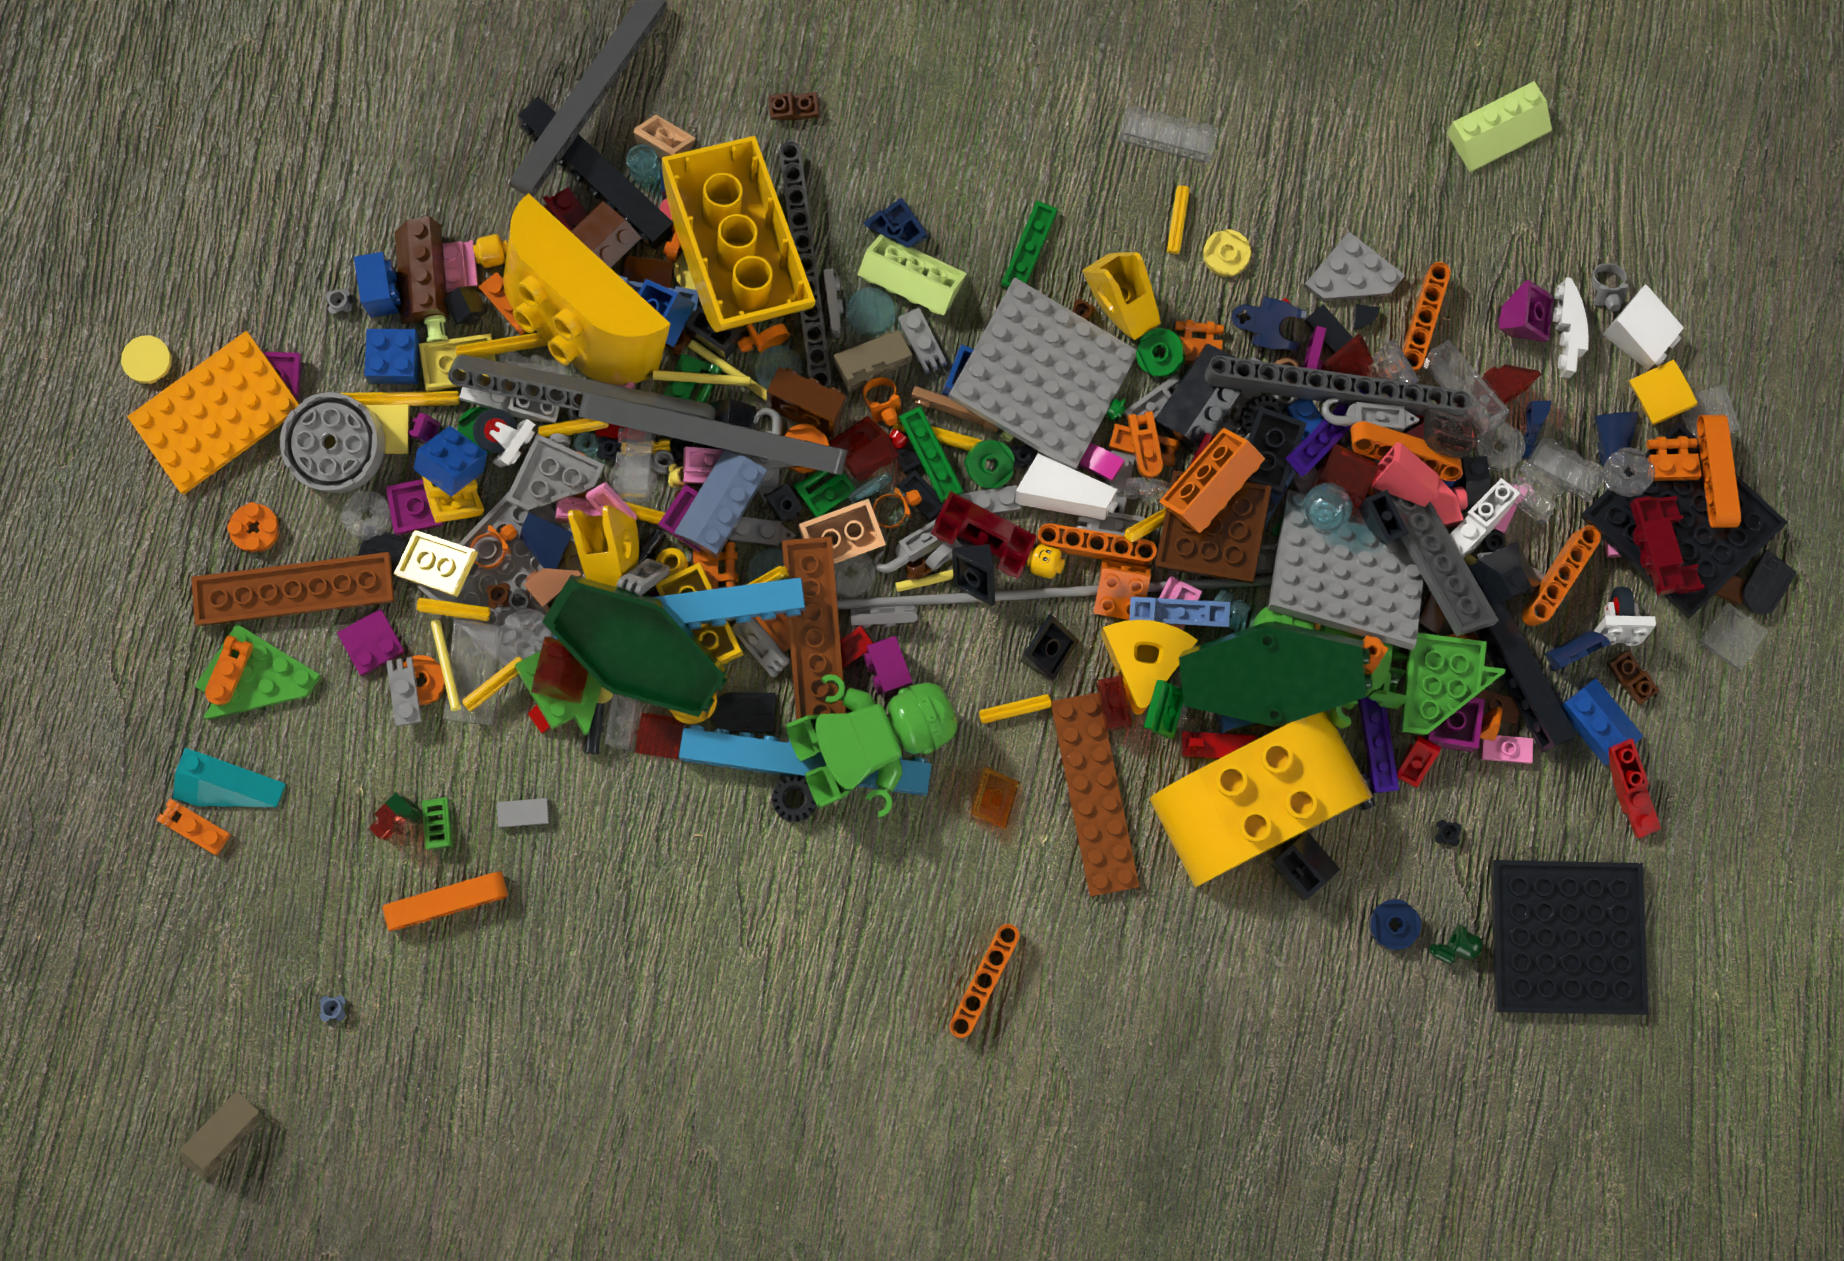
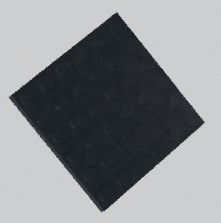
(1715, 550)
(1569, 937)

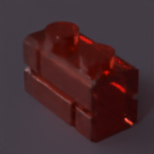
(1113, 703)

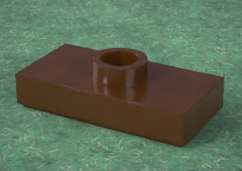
(1509, 710)

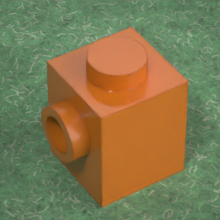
(1377, 652)

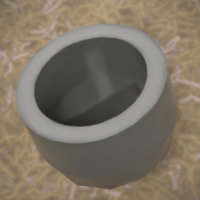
(519, 602)

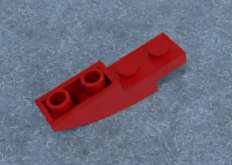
(1631, 788)

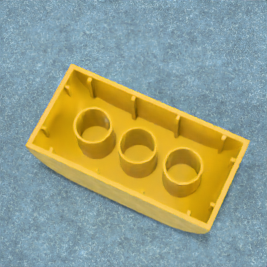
(734, 235)
(578, 301)
(1259, 797)

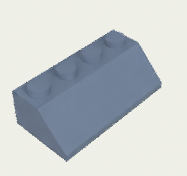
(721, 502)

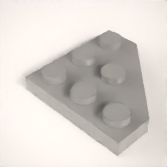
(1353, 273)
(551, 475)

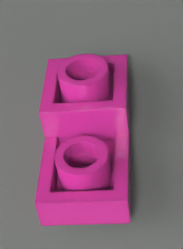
(1101, 462)

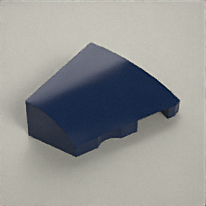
(898, 224)
(1535, 417)
(1614, 432)
(545, 541)
(1576, 649)

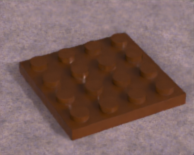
(1227, 546)

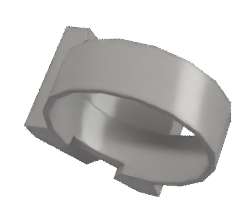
(1610, 296)
(944, 553)

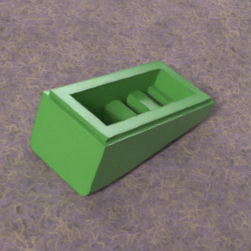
(431, 844)

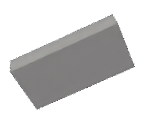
(523, 813)

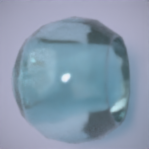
(1327, 507)

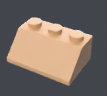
(852, 530)

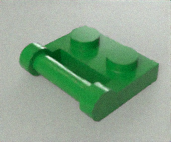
(685, 389)
(828, 495)

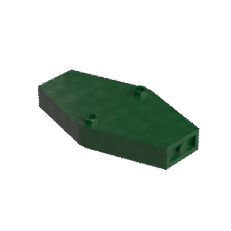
(635, 646)
(1274, 673)

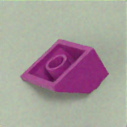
(1528, 313)

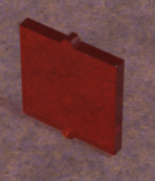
(659, 736)

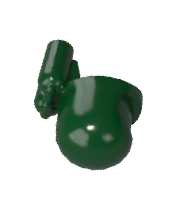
(1461, 944)

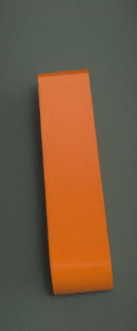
(1428, 309)
(1376, 442)
(1718, 471)
(1108, 541)
(1554, 583)
(445, 901)
(993, 972)

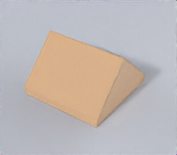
(663, 137)

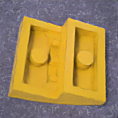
(1663, 392)
(459, 506)

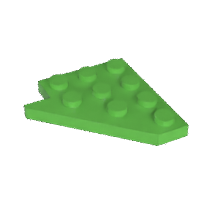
(1441, 679)
(266, 680)
(557, 710)

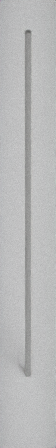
(1032, 593)

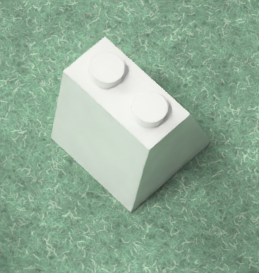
(1645, 329)

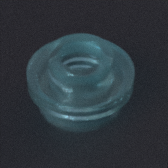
(583, 437)

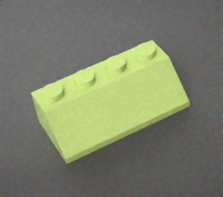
(1501, 126)
(911, 274)

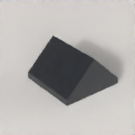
(734, 413)
(974, 572)
(1050, 648)

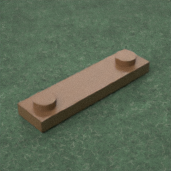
(942, 403)

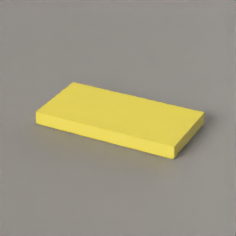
(395, 424)

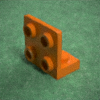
(1117, 585)

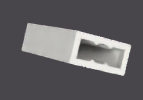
(1065, 490)

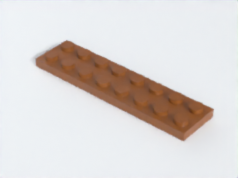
(292, 589)
(816, 631)
(1094, 795)

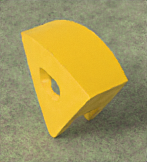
(1124, 292)
(605, 544)
(1143, 654)

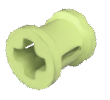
(435, 328)

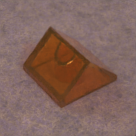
(994, 798)

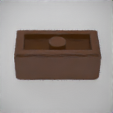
(655, 270)
(1431, 615)

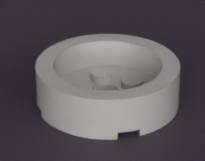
(353, 457)

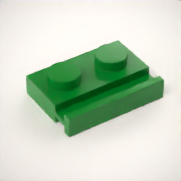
(1164, 709)

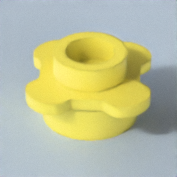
(676, 476)

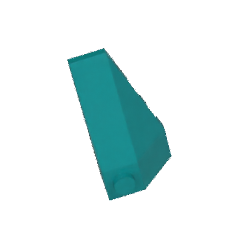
(213, 782)

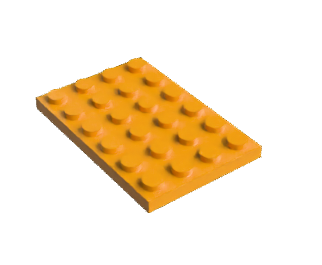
(214, 412)

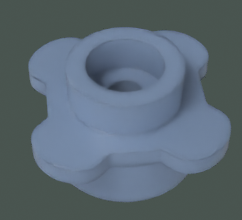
(327, 1003)

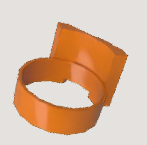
(770, 337)
(886, 411)
(912, 498)
(507, 533)

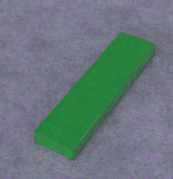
(1030, 244)
(930, 453)

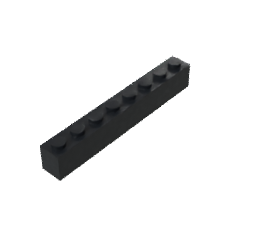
(602, 179)
(1522, 674)

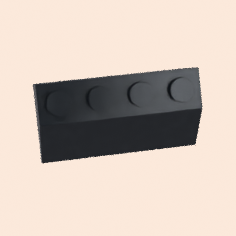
(1196, 404)

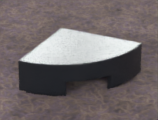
(1364, 315)
(908, 460)

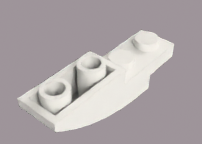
(1572, 320)
(514, 406)
(1484, 517)

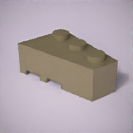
(871, 360)
(219, 1136)

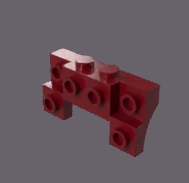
(983, 527)
(1660, 547)

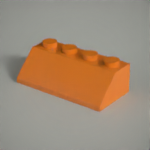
(1212, 480)

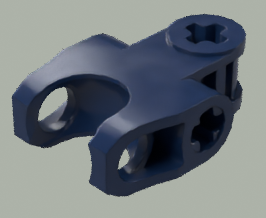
(1266, 322)

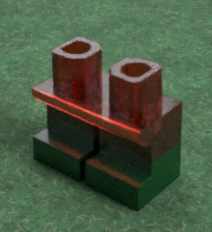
(393, 815)

